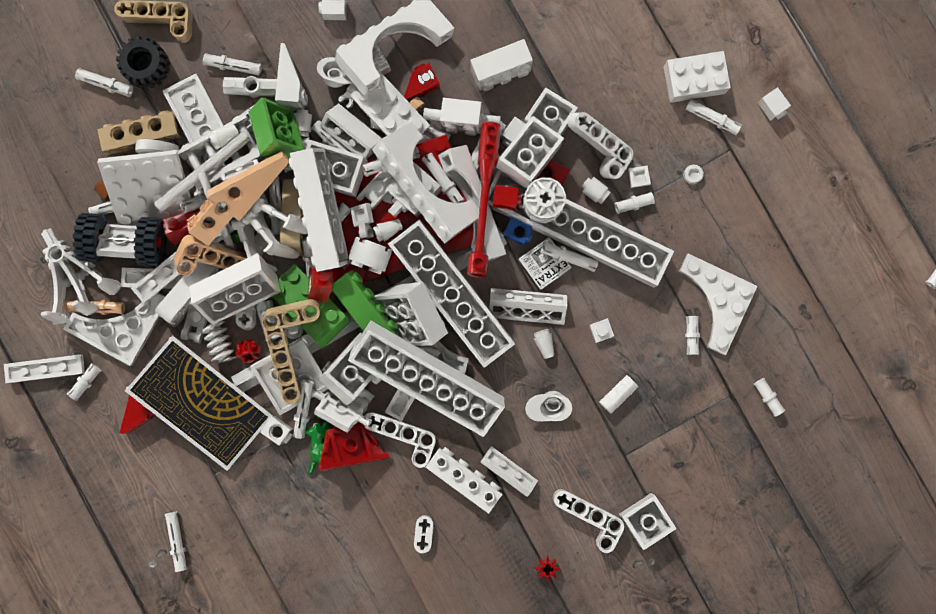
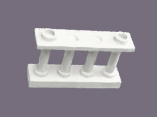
(190, 149)

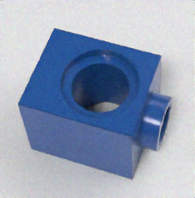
(512, 225)

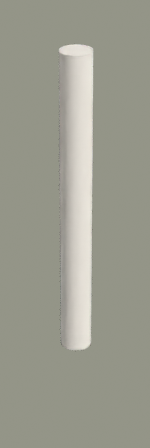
(206, 186)

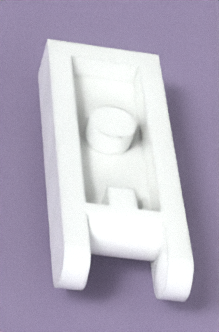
(376, 189)

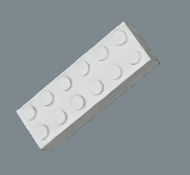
(319, 208)

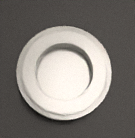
(693, 174)

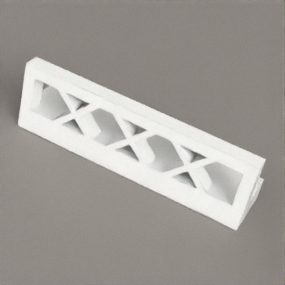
(528, 302)

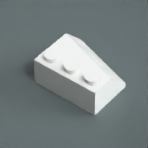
(413, 313)

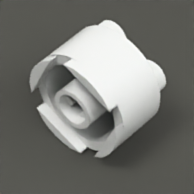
(370, 255)

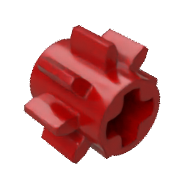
(248, 351)
(551, 572)

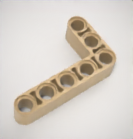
(282, 346)

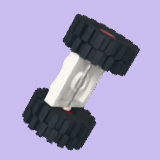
(98, 239)

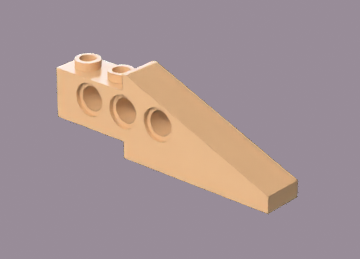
(251, 186)

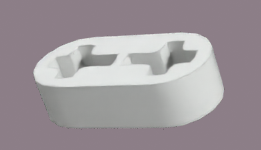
(428, 535)

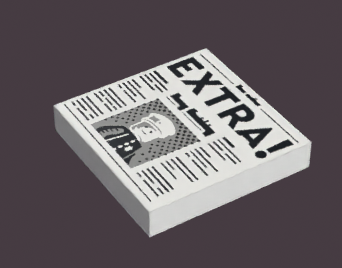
(542, 267)

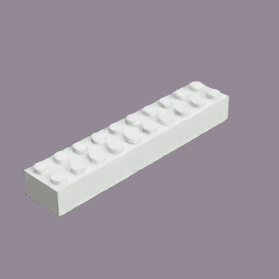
(594, 237)

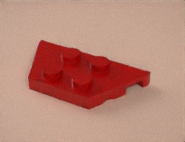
(350, 448)

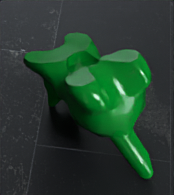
(317, 436)

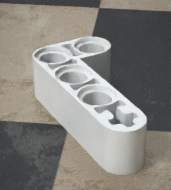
(598, 141)
(178, 299)
(399, 435)
(586, 515)

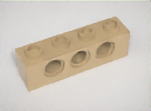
(109, 133)

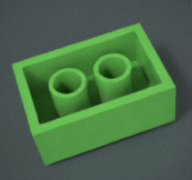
(275, 128)

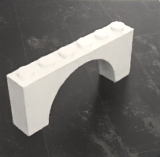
(418, 18)
(397, 156)

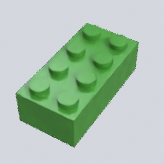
(331, 319)

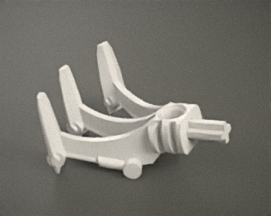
(255, 220)
(60, 283)

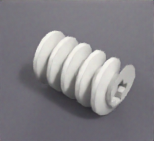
(218, 343)

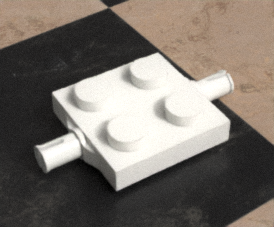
(338, 413)

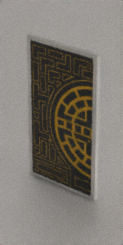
(199, 403)

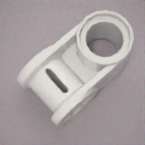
(249, 313)

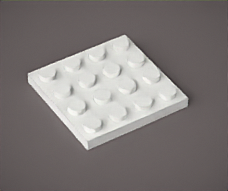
(139, 181)

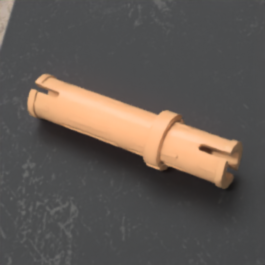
(104, 307)

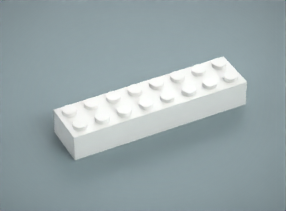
(452, 293)
(426, 378)

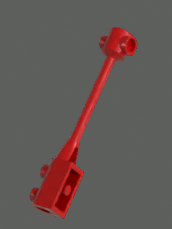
(488, 161)

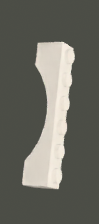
(460, 168)

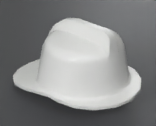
(332, 73)
(549, 407)

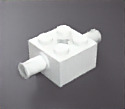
(460, 116)

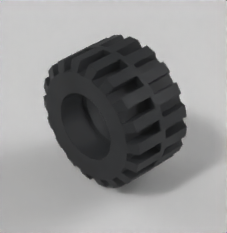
(136, 49)

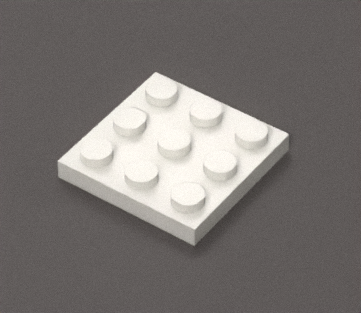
(305, 367)

